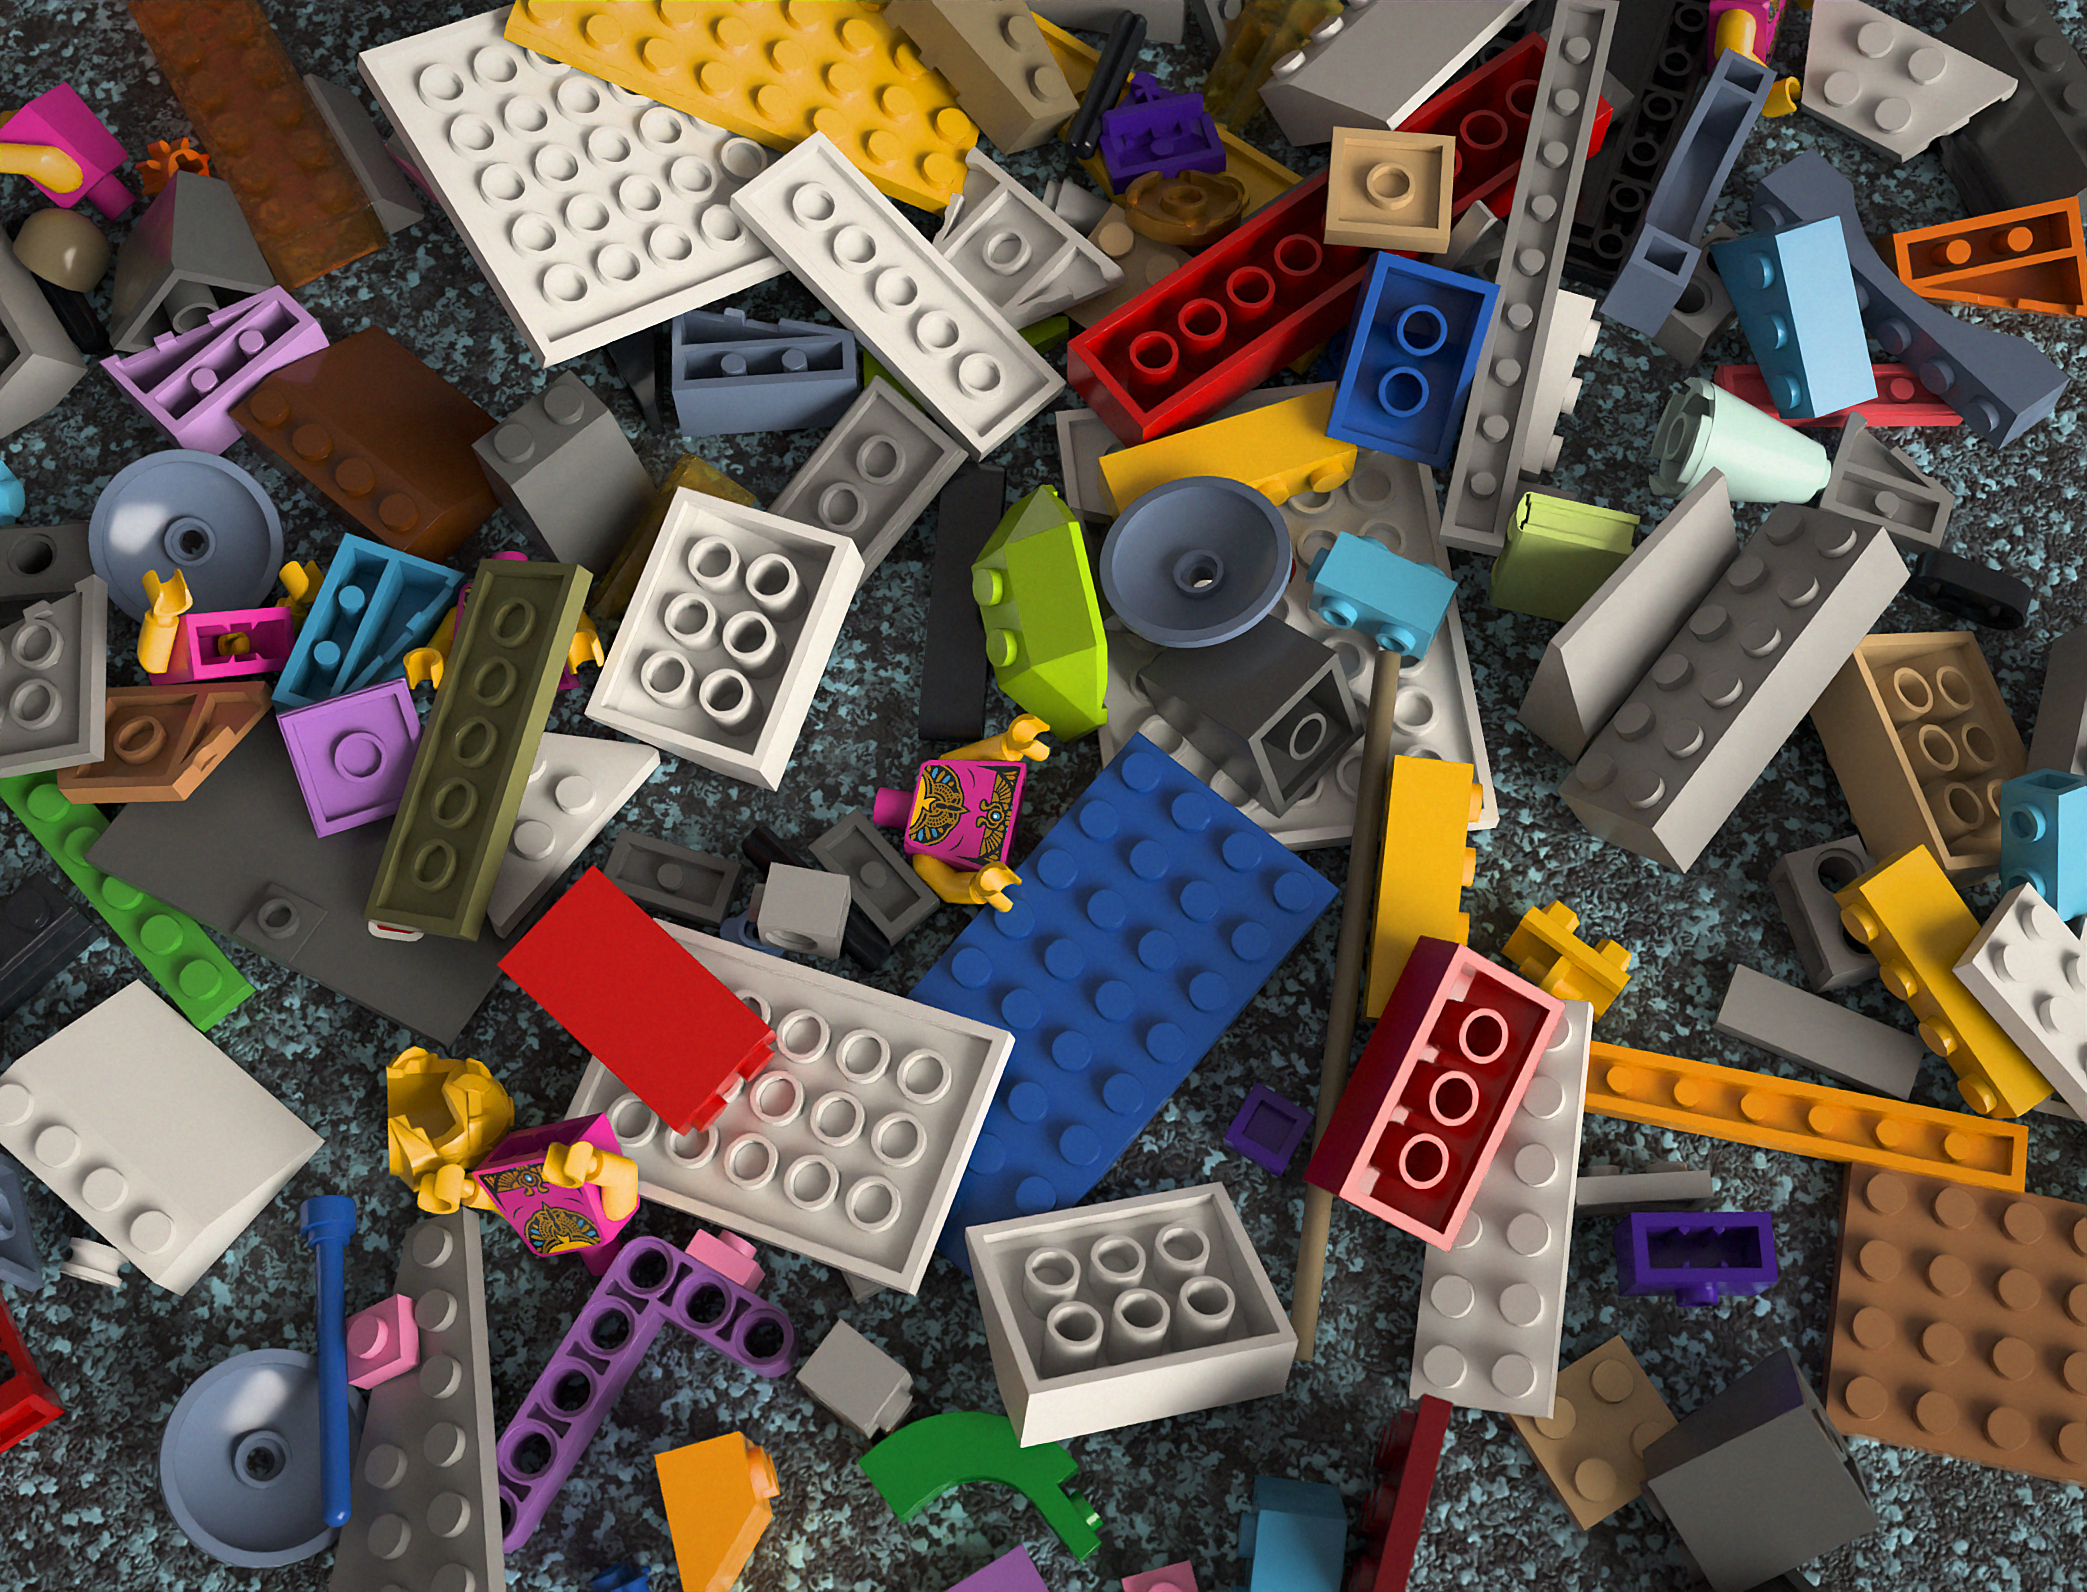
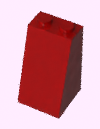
(640, 1003)

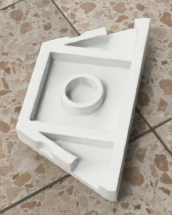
(1891, 80)
(1018, 248)
(566, 803)

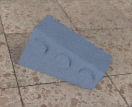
(759, 374)

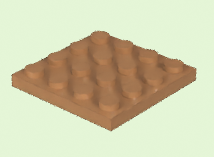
(1960, 1323)

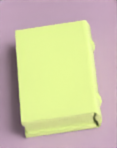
(1558, 555)

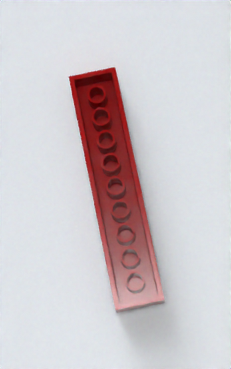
(1274, 284)

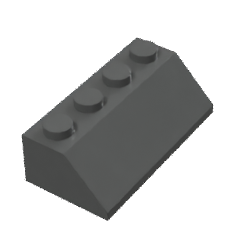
(2040, 133)

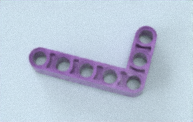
(611, 1368)

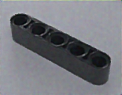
(955, 648)

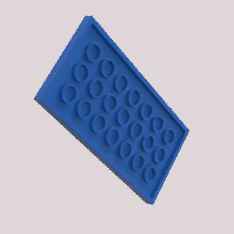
(1115, 975)

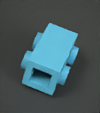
(1380, 594)
(2046, 838)

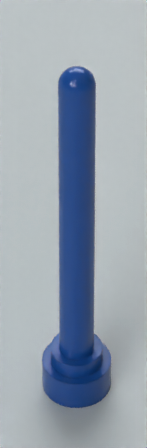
(327, 1227)

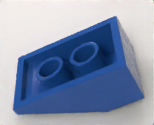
(1410, 358)

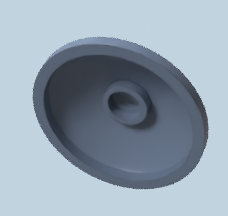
(161, 498)
(1189, 535)
(243, 1405)

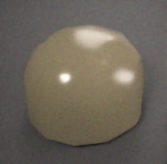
(64, 248)

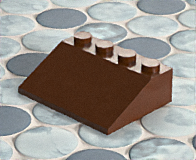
(376, 443)

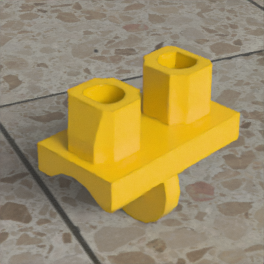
(1565, 964)

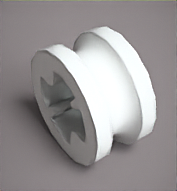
(94, 1262)

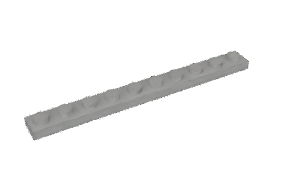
(1529, 278)

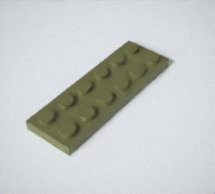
(478, 748)

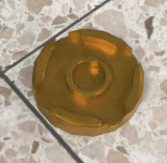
(1183, 209)

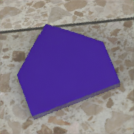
(1158, 132)

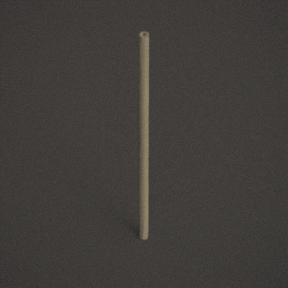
(1345, 990)

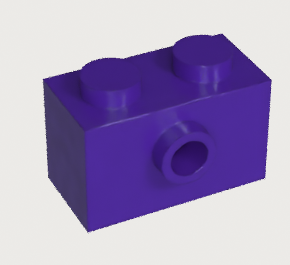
(1695, 1255)

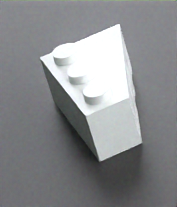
(1569, 335)

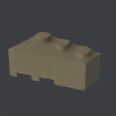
(994, 62)

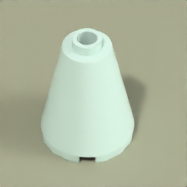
(1753, 450)

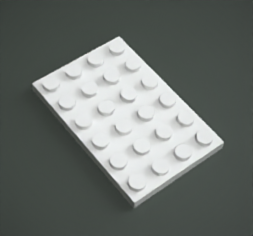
(842, 1136)

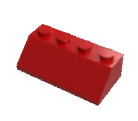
(1435, 1091)

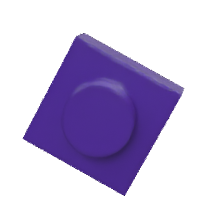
(1268, 1129)

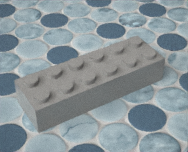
(1734, 683)

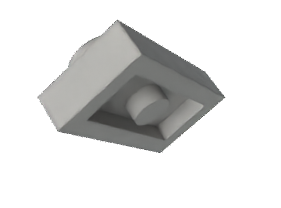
(1661, 1189)

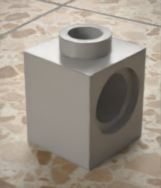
(801, 910)

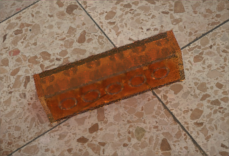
(263, 134)

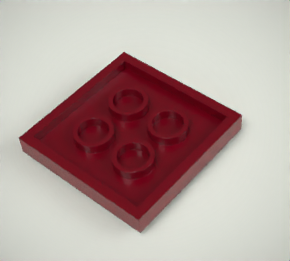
(1395, 1512)

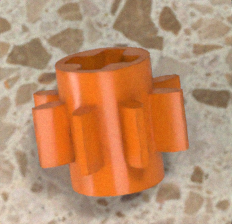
(168, 160)

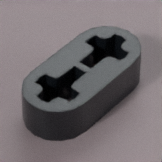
(1969, 590)

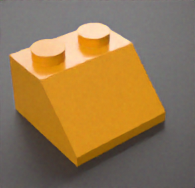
(716, 1507)

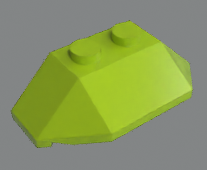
(1044, 616)

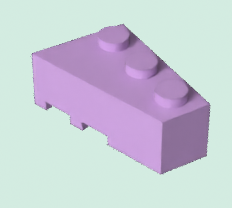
(199, 377)

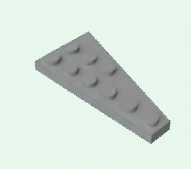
(55, 683)
(428, 1445)

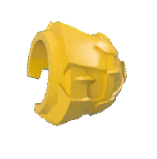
(442, 1114)

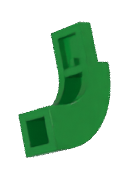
(975, 1446)

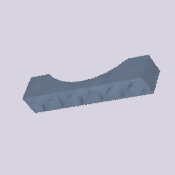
(1673, 222)
(1985, 376)

